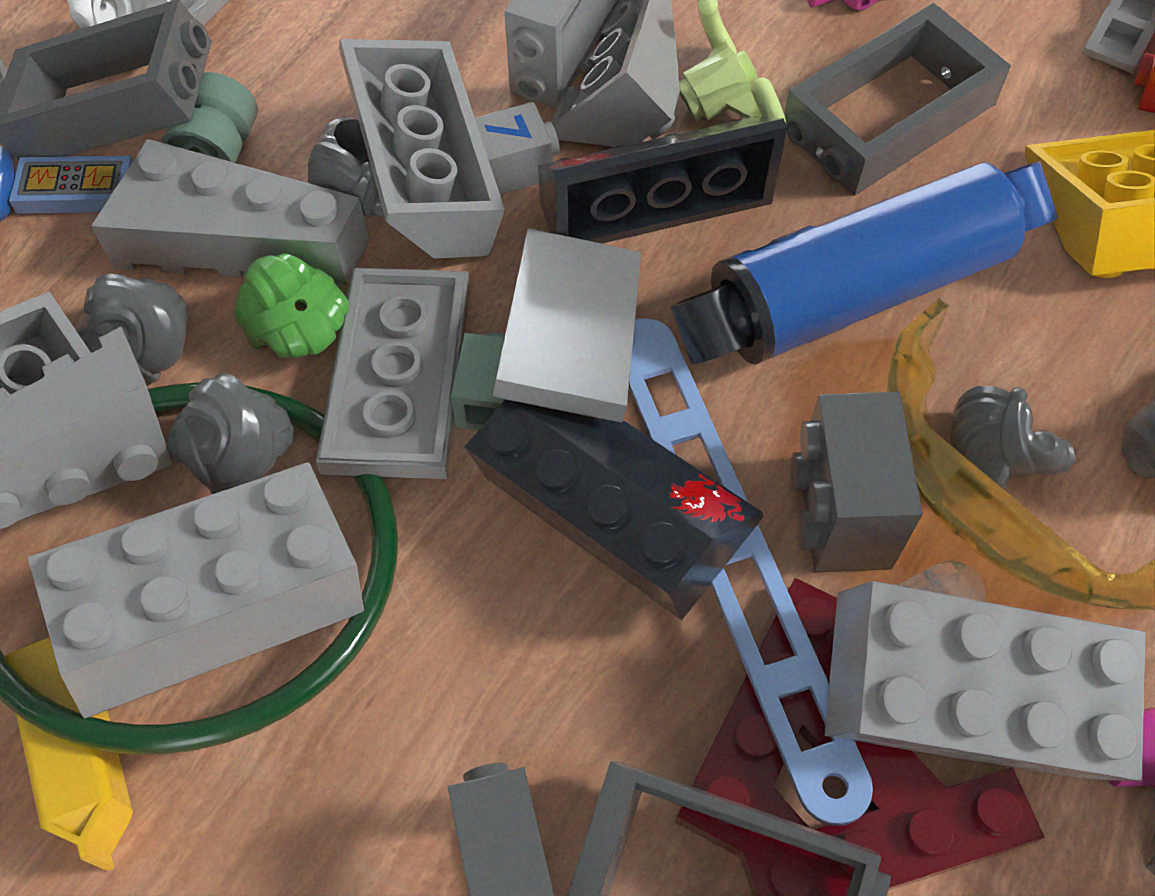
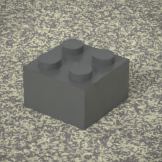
(856, 482)

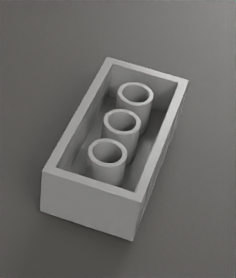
(194, 588)
(987, 683)

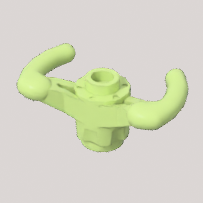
(726, 77)

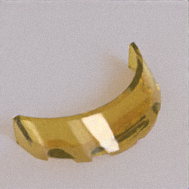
(983, 511)

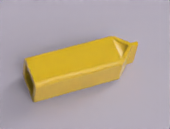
(74, 787)

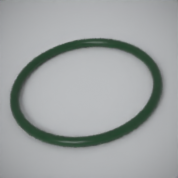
(253, 717)

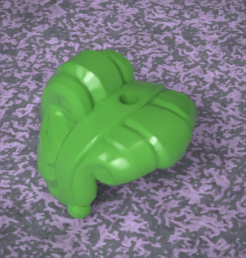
(268, 308)

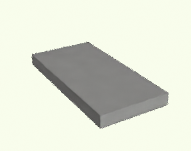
(571, 327)
(395, 375)

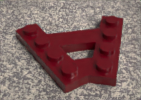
(913, 816)

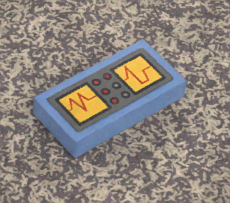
(66, 183)

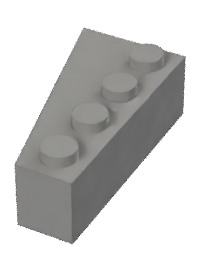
(223, 216)
(77, 432)

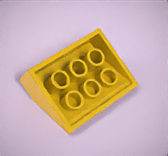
(1103, 199)

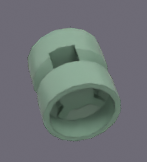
(219, 120)

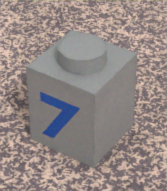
(516, 145)

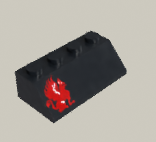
(663, 181)
(617, 497)

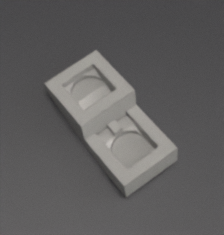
(1122, 33)

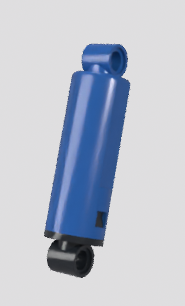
(863, 263)

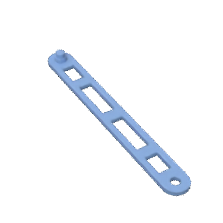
(656, 354)

